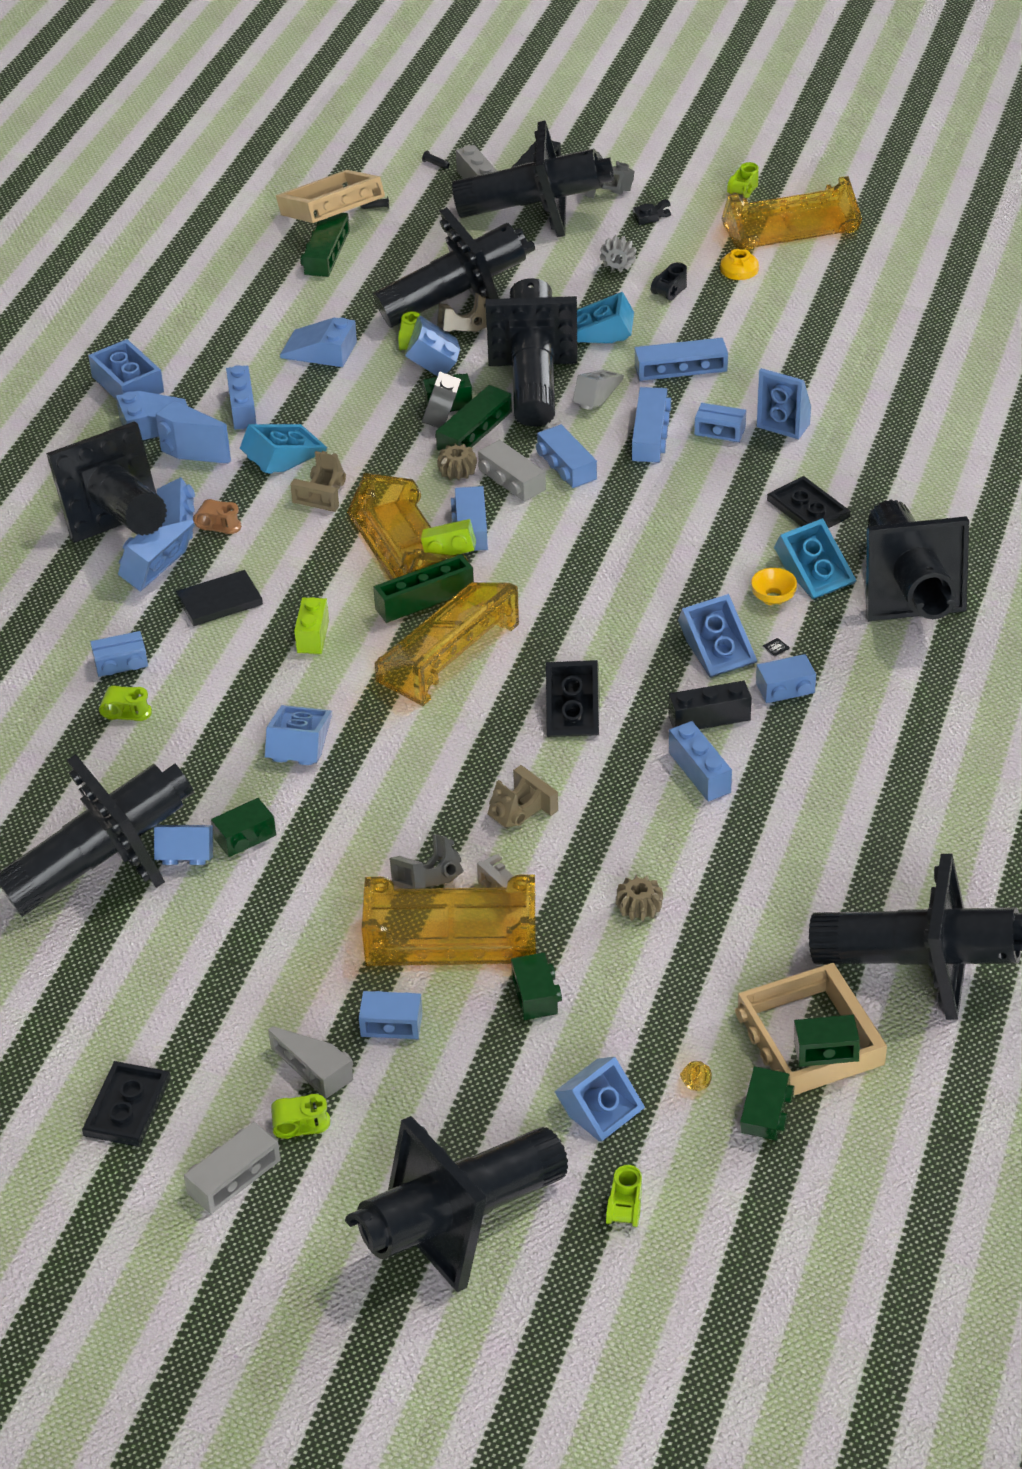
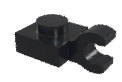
(649, 213)

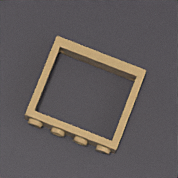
(329, 196)
(797, 987)

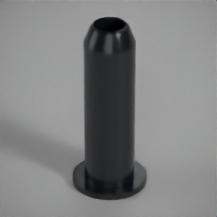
(435, 160)
(377, 203)

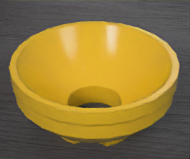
(739, 265)
(774, 581)

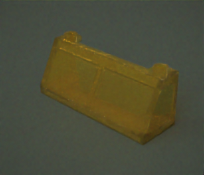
(792, 216)
(392, 523)
(444, 636)
(448, 923)

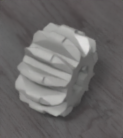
(618, 253)

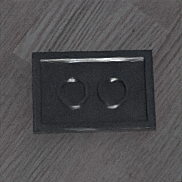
(807, 503)
(219, 597)
(126, 1104)

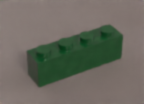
(325, 245)
(475, 418)
(422, 588)

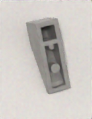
(595, 387)
(313, 1059)

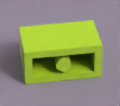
(449, 538)
(311, 625)

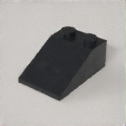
(572, 698)

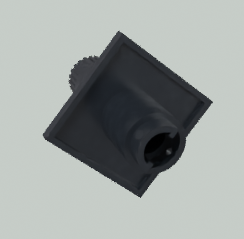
(544, 180)
(466, 267)
(532, 335)
(107, 484)
(915, 564)
(105, 828)
(940, 936)
(444, 1201)

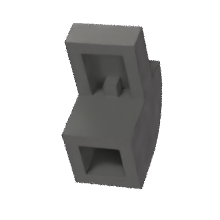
(441, 400)

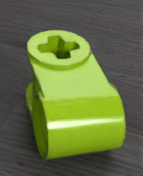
(744, 180)
(407, 326)
(124, 702)
(297, 1115)
(625, 1201)

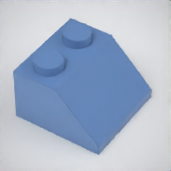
(600, 1098)

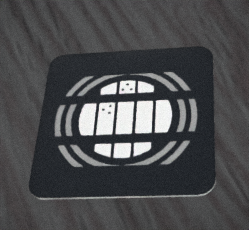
(776, 647)

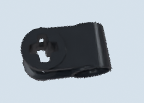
(670, 281)

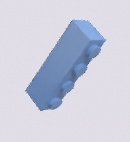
(681, 359)
(651, 424)

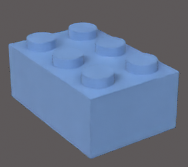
(125, 369)

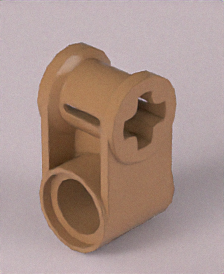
(217, 515)

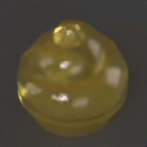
(696, 1075)

